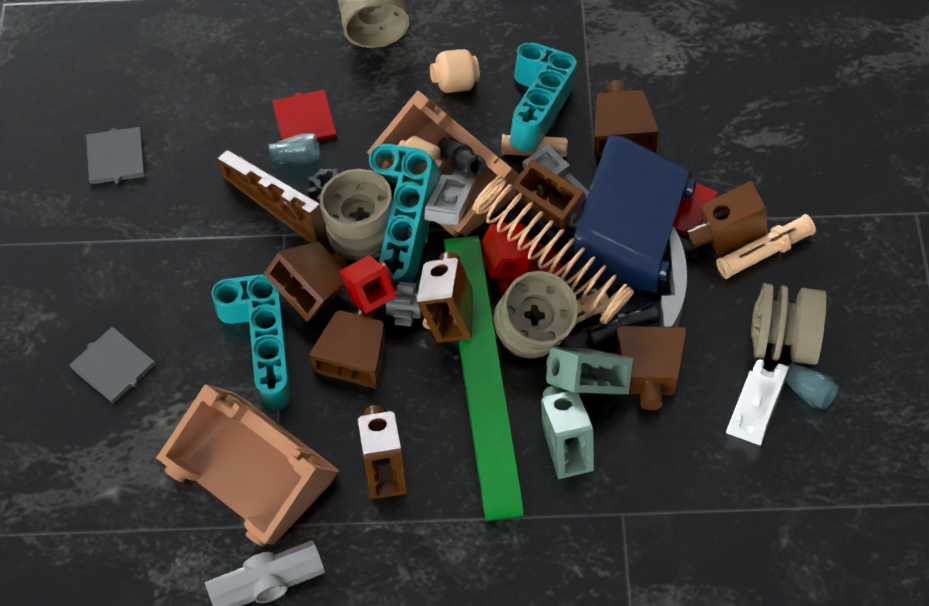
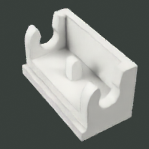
(757, 403)

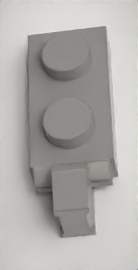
(450, 198)

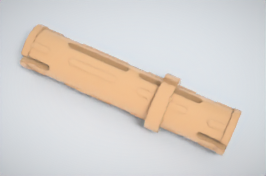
(777, 240)

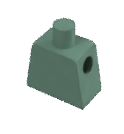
(573, 370)
(564, 419)

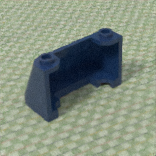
(631, 215)

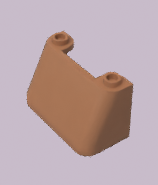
(427, 121)
(246, 462)

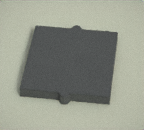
(115, 155)
(112, 365)

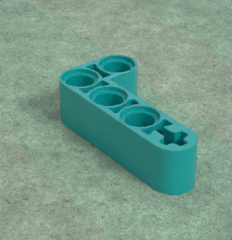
(550, 82)
(400, 216)
(264, 342)

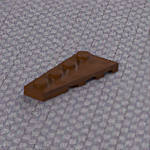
(279, 199)

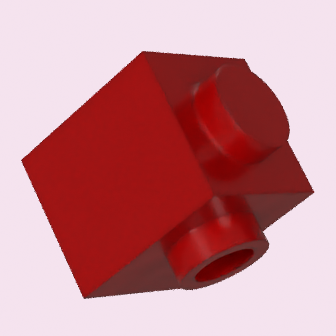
(502, 256)
(368, 283)

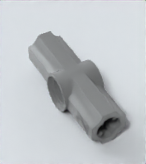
(266, 576)

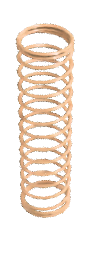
(618, 299)

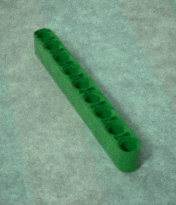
(486, 394)

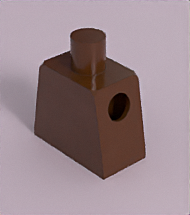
(624, 115)
(557, 199)
(730, 221)
(307, 277)
(444, 284)
(351, 348)
(655, 360)
(378, 442)

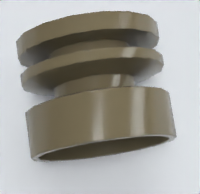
(374, 21)
(356, 212)
(548, 301)
(789, 324)

